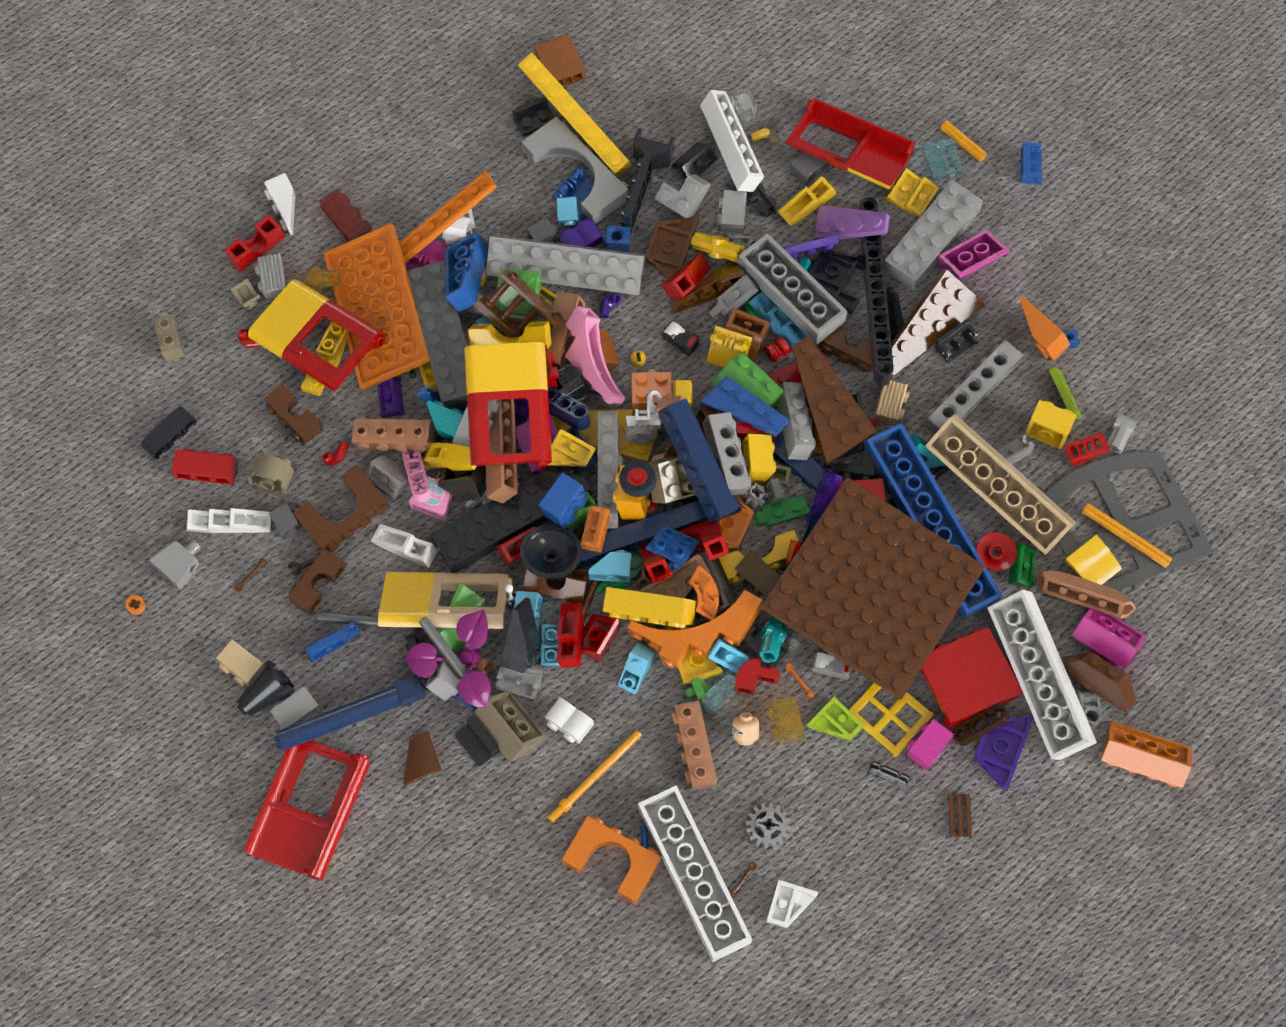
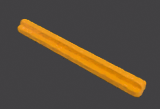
(1127, 535)

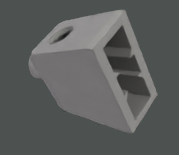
(177, 562)

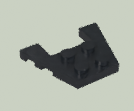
(833, 271)

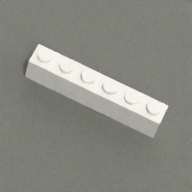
(731, 141)

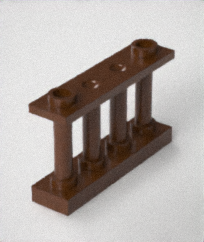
(502, 319)

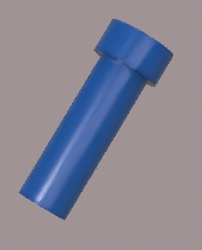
(644, 840)

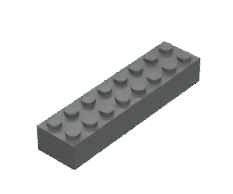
(441, 333)

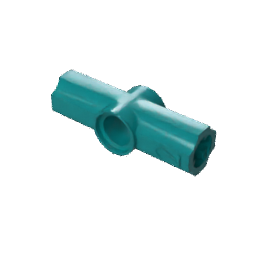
(773, 637)

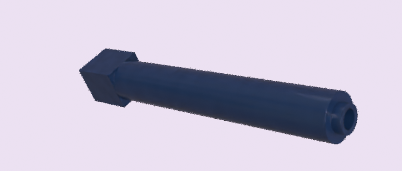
(400, 694)

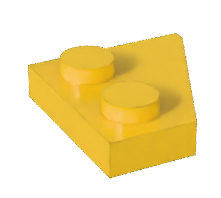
(570, 451)

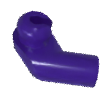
(608, 303)

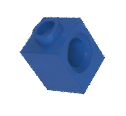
(621, 232)

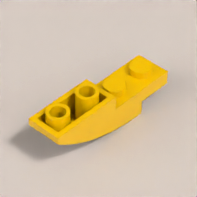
(330, 350)
(448, 455)

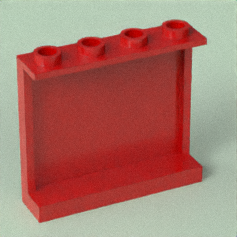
(969, 676)

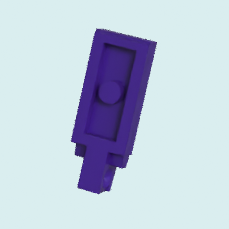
(827, 491)

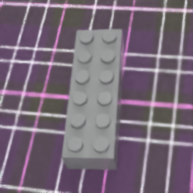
(932, 235)
(792, 288)

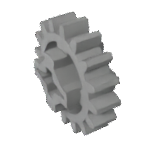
(759, 824)

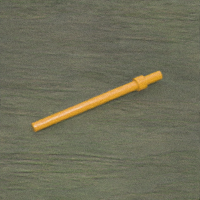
(566, 804)

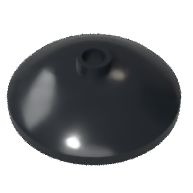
(547, 543)

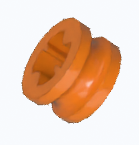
(138, 599)

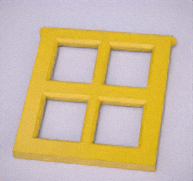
(889, 715)

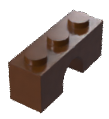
(836, 345)
(304, 426)
(324, 566)
(570, 589)

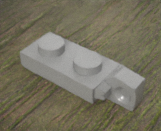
(734, 297)

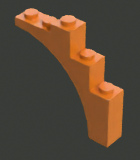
(676, 644)

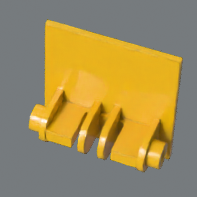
(727, 345)

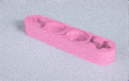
(417, 473)

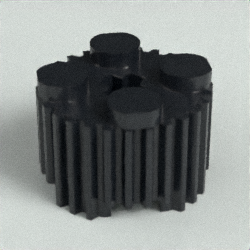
(571, 384)

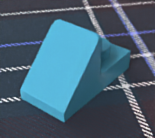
(727, 655)

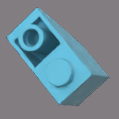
(636, 668)

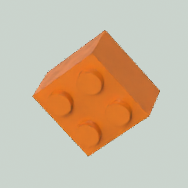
(646, 382)

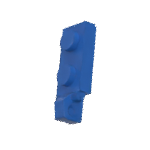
(332, 642)

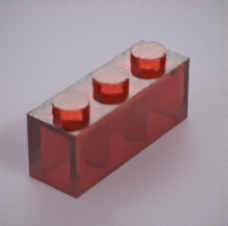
(344, 216)

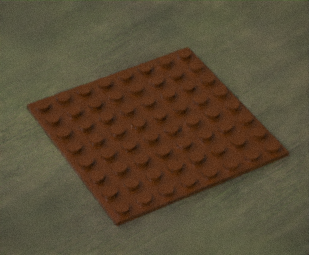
(873, 588)

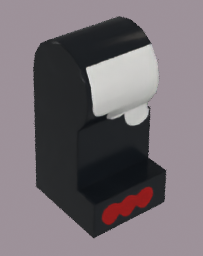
(681, 338)

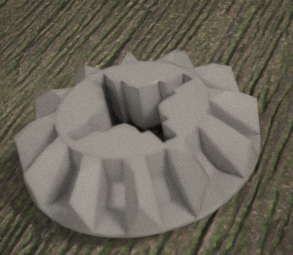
(641, 434)

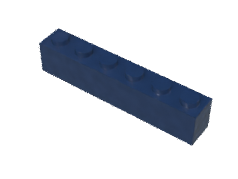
(697, 460)

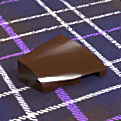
(421, 759)

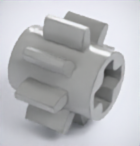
(755, 495)

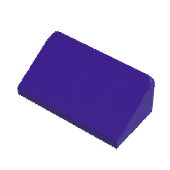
(391, 398)

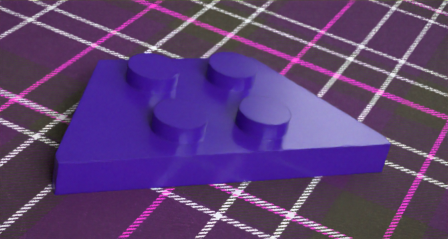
(1001, 749)

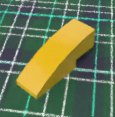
(807, 201)

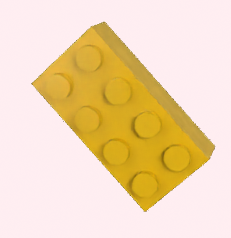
(649, 607)

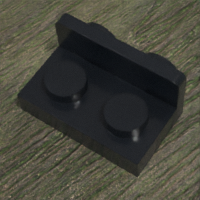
(532, 116)

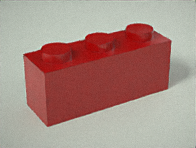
(204, 466)

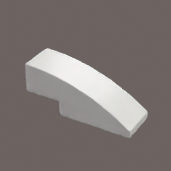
(405, 545)

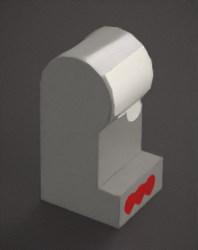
(830, 666)

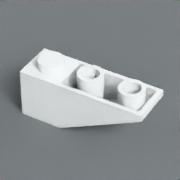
(283, 196)

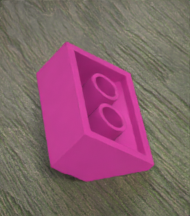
(972, 254)
(1109, 637)

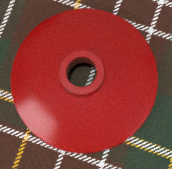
(1003, 545)

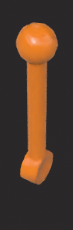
(789, 667)

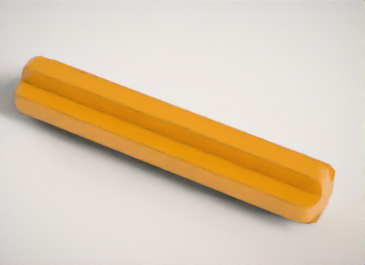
(963, 141)

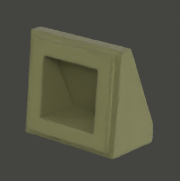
(782, 474)

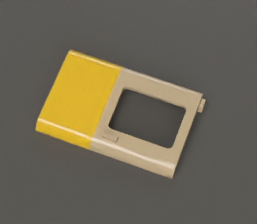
(414, 595)

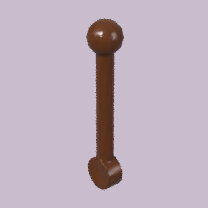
(238, 587)
(752, 866)

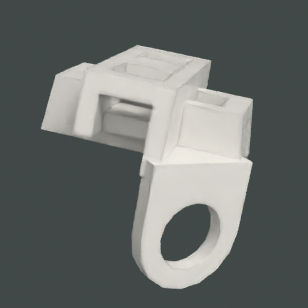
(648, 416)

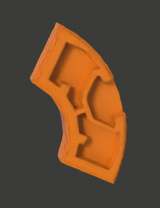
(706, 592)

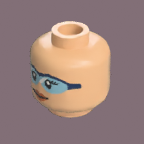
(745, 729)

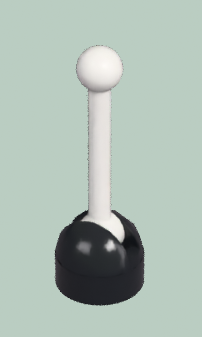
(510, 597)

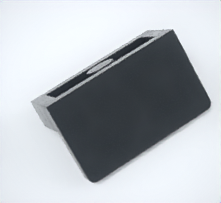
(695, 160)
(476, 742)

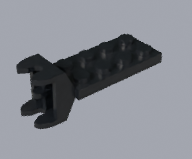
(650, 156)

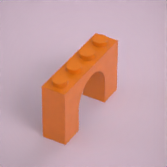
(595, 835)

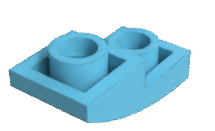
(549, 645)

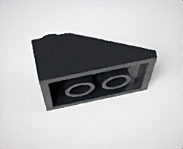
(522, 639)

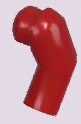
(245, 340)
(338, 456)

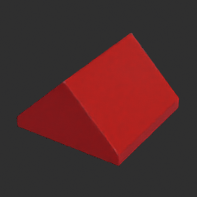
(599, 635)

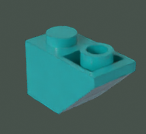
(444, 419)

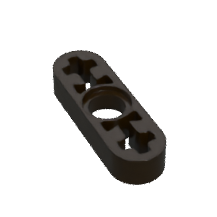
(989, 712)

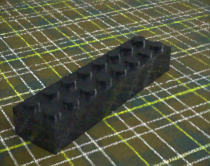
(497, 522)

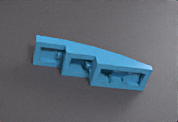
(779, 321)

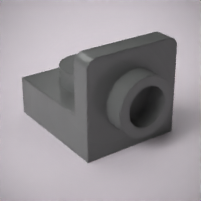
(775, 491)

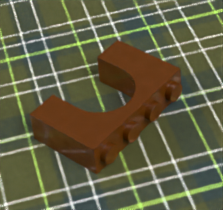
(330, 534)

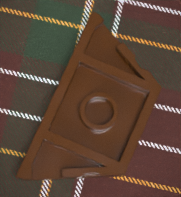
(670, 245)

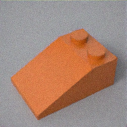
(1048, 337)

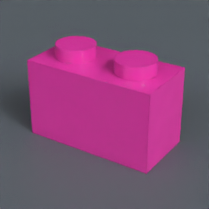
(930, 744)

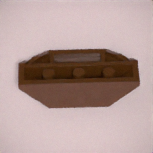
(1101, 678)

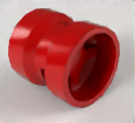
(777, 349)

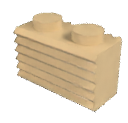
(891, 402)

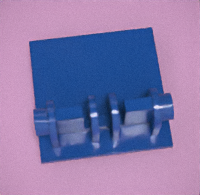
(575, 186)
(673, 546)

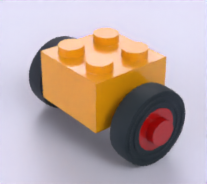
(634, 492)

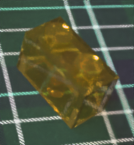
(786, 720)

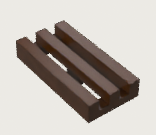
(959, 798)

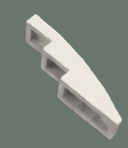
(228, 521)

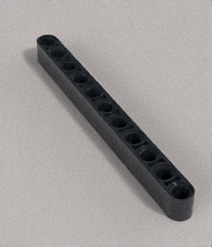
(879, 298)

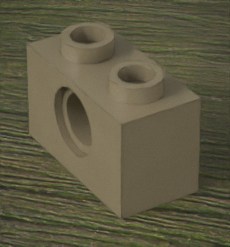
(168, 337)

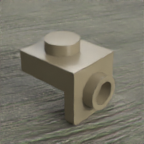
(245, 294)

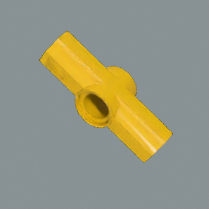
(717, 246)

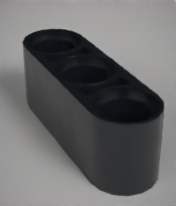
(167, 432)

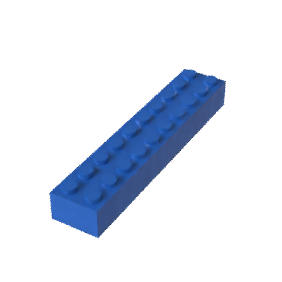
(923, 501)

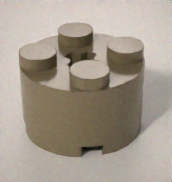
(271, 474)

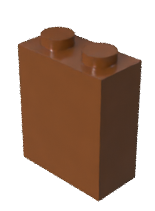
(561, 59)

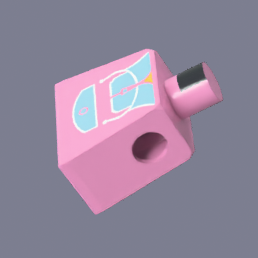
(439, 502)

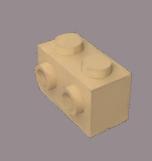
(239, 663)

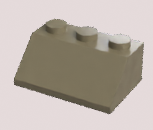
(509, 726)

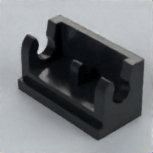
(956, 341)
(754, 640)

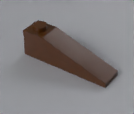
(709, 288)

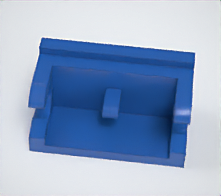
(1031, 163)

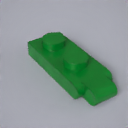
(782, 512)

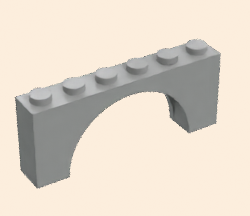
(557, 140)

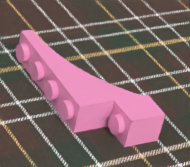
(588, 356)

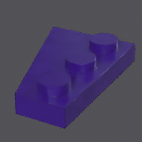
(810, 247)

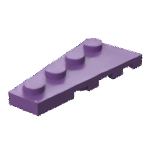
(849, 223)

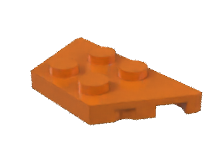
(735, 527)

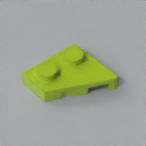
(836, 721)

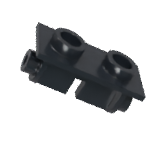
(765, 204)

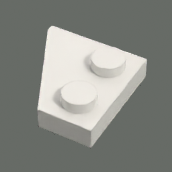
(789, 903)

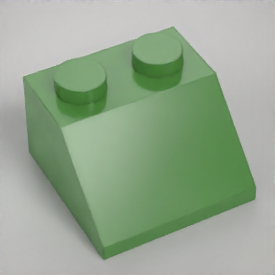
(531, 279)

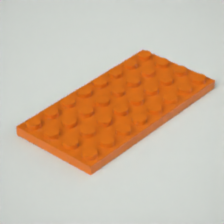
(379, 292)

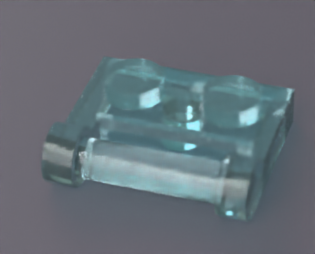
(937, 160)
(722, 689)

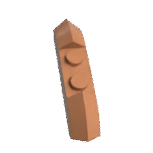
(1085, 593)

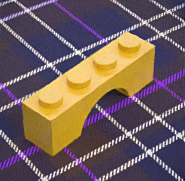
(487, 334)
(774, 559)

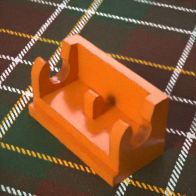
(595, 529)

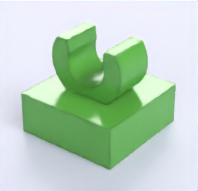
(698, 690)

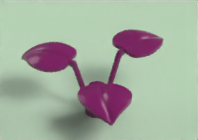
(476, 686)

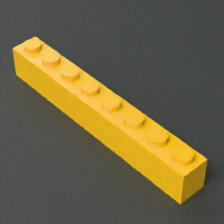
(575, 115)

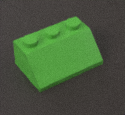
(752, 378)
(463, 598)

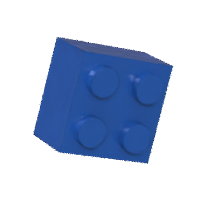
(563, 501)

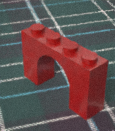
(710, 539)

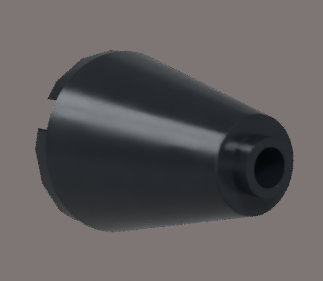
(265, 689)

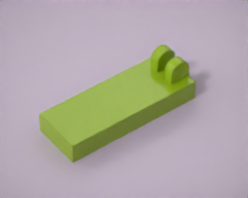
(1065, 392)

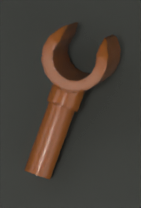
(643, 577)

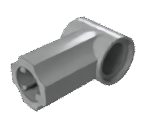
(1121, 432)

